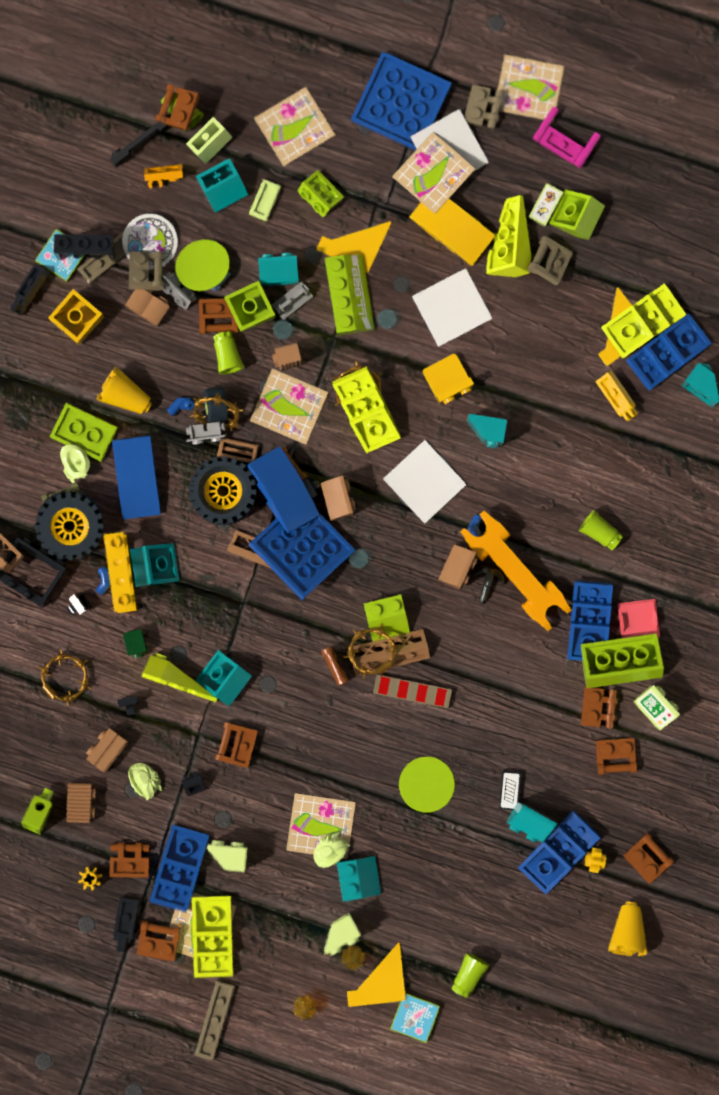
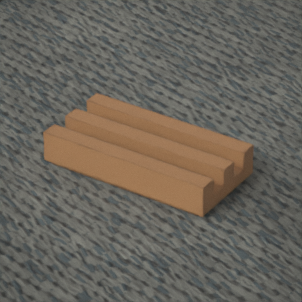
(238, 443)

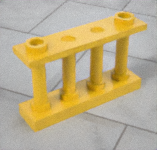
(120, 572)

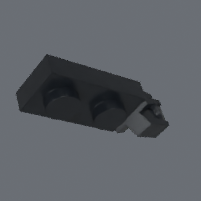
(29, 288)
(125, 922)

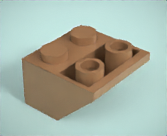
(337, 498)
(457, 566)

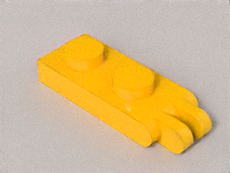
(617, 395)

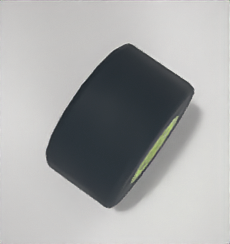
(213, 412)

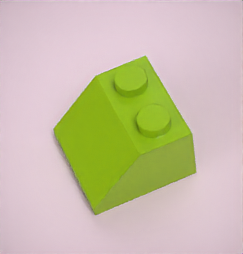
(577, 214)
(250, 307)
(389, 613)

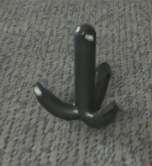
(490, 573)

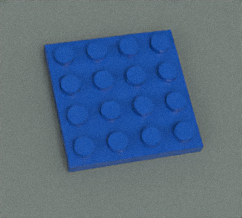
(400, 100)
(303, 555)

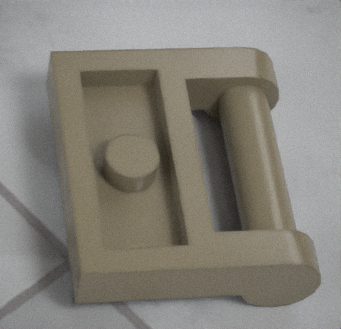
(555, 263)
(140, 270)

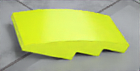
(643, 321)
(366, 409)
(212, 937)

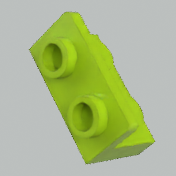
(320, 193)

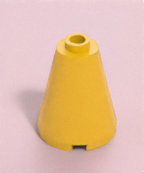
(123, 393)
(629, 932)

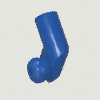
(180, 404)
(474, 525)
(105, 580)

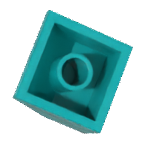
(702, 384)
(488, 429)
(154, 564)
(223, 678)
(530, 822)
(358, 878)

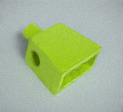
(34, 819)

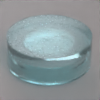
(386, 319)
(282, 330)
(358, 558)

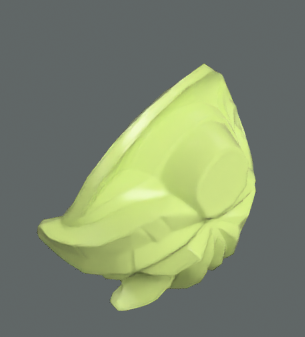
(75, 462)
(144, 780)
(330, 850)

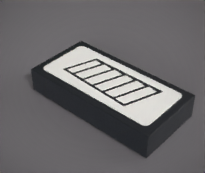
(509, 790)

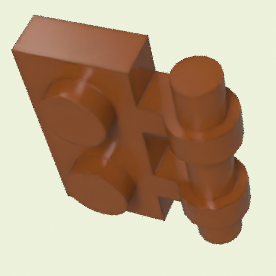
(592, 707)
(128, 866)

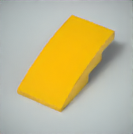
(454, 230)

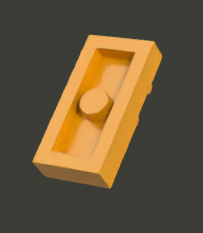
(170, 173)

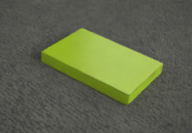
(84, 431)

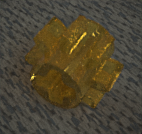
(353, 957)
(304, 1007)

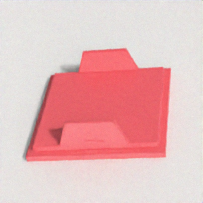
(638, 618)

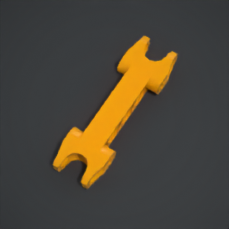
(537, 596)

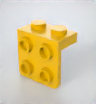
(448, 379)

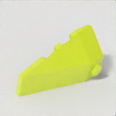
(512, 246)
(168, 674)

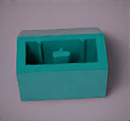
(222, 185)
(278, 270)

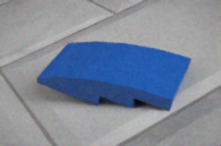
(668, 352)
(136, 477)
(283, 490)
(589, 615)
(559, 852)
(179, 868)

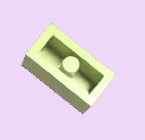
(209, 140)

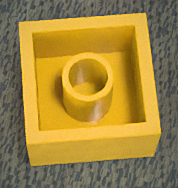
(76, 317)

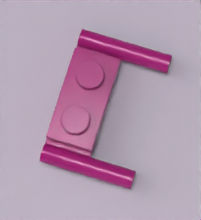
(561, 144)

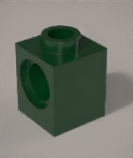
(135, 643)

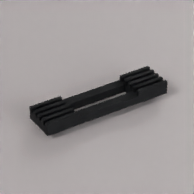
(120, 156)

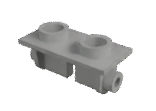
(184, 296)
(292, 300)
(213, 432)

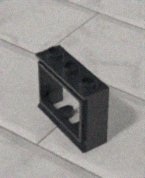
(84, 244)
(43, 556)

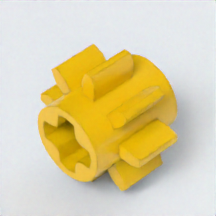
(595, 860)
(87, 883)

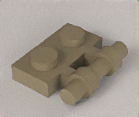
(477, 106)

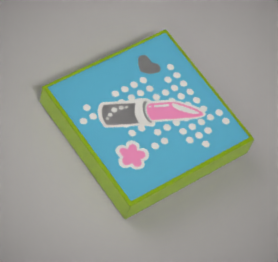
(64, 268)
(415, 1017)

